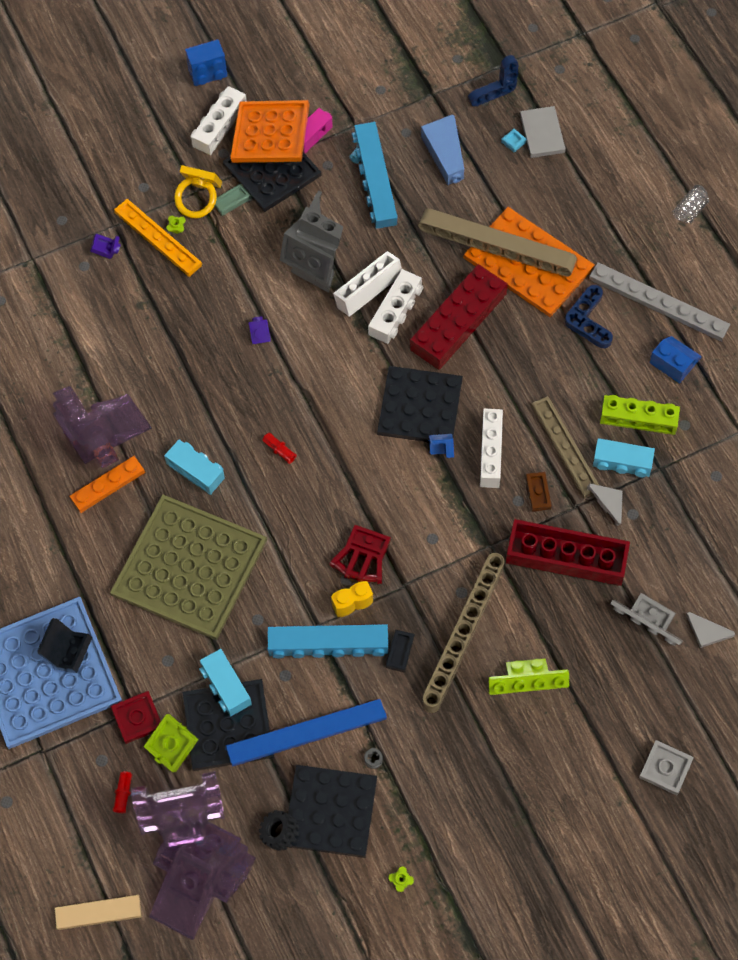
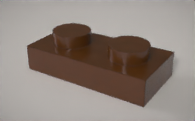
(538, 491)

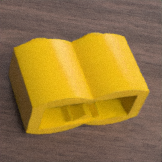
(347, 600)

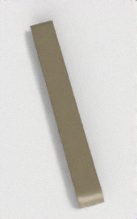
(497, 242)
(460, 640)

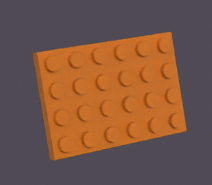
(536, 286)

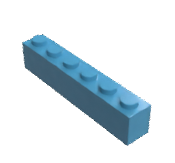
(375, 175)
(328, 640)

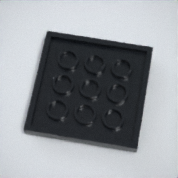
(273, 181)
(419, 404)
(217, 729)
(332, 810)

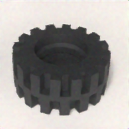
(286, 836)

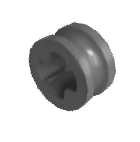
(378, 763)

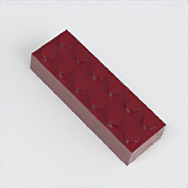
(458, 317)
(568, 552)

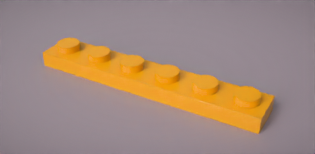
(158, 237)

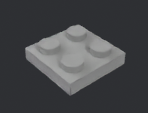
(666, 767)

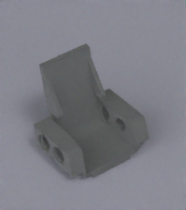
(311, 246)

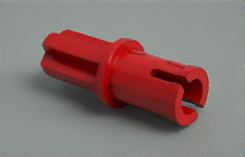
(279, 448)
(122, 792)

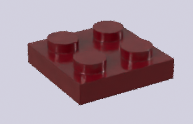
(136, 717)

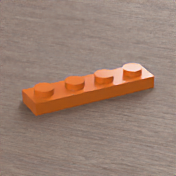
(107, 484)

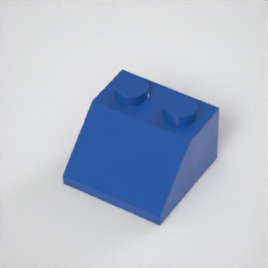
(674, 358)

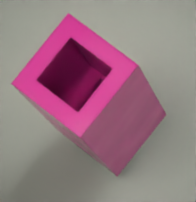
(317, 126)

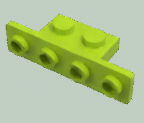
(528, 676)

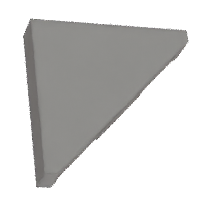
(609, 500)
(707, 631)

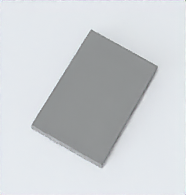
(542, 132)

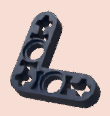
(505, 85)
(582, 316)

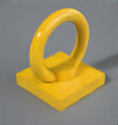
(199, 179)

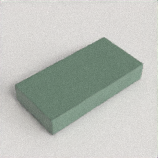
(231, 199)

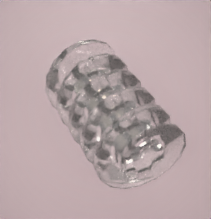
(691, 204)

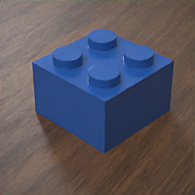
(206, 62)

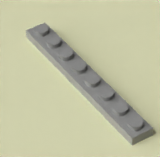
(659, 301)

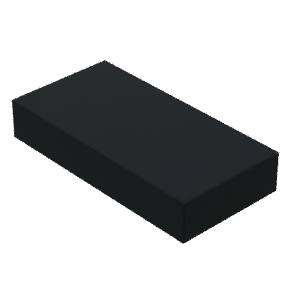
(400, 651)

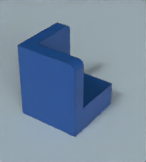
(441, 445)

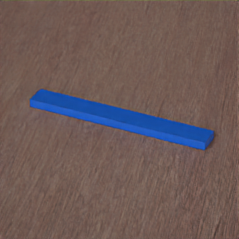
(306, 732)

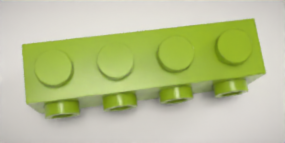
(640, 414)

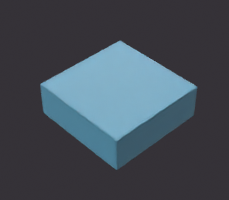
(514, 140)

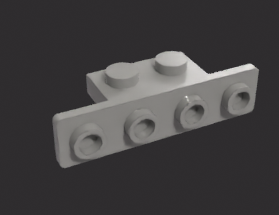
(651, 614)

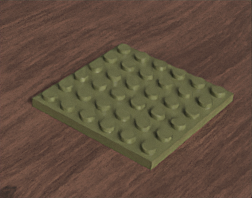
(189, 567)

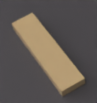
(98, 912)

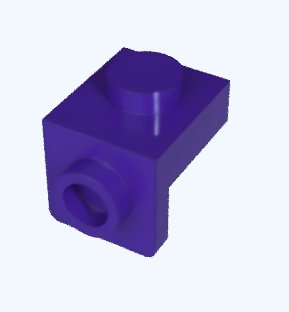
(105, 246)
(259, 330)

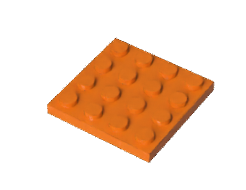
(270, 131)

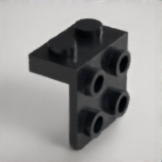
(63, 646)

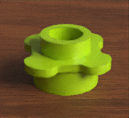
(176, 228)
(401, 885)

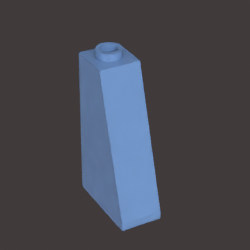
(444, 146)

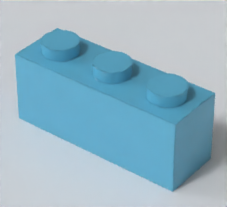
(623, 457)
(195, 466)
(224, 683)

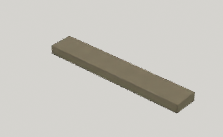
(564, 445)

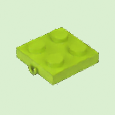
(170, 743)

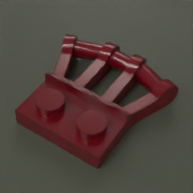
(368, 544)

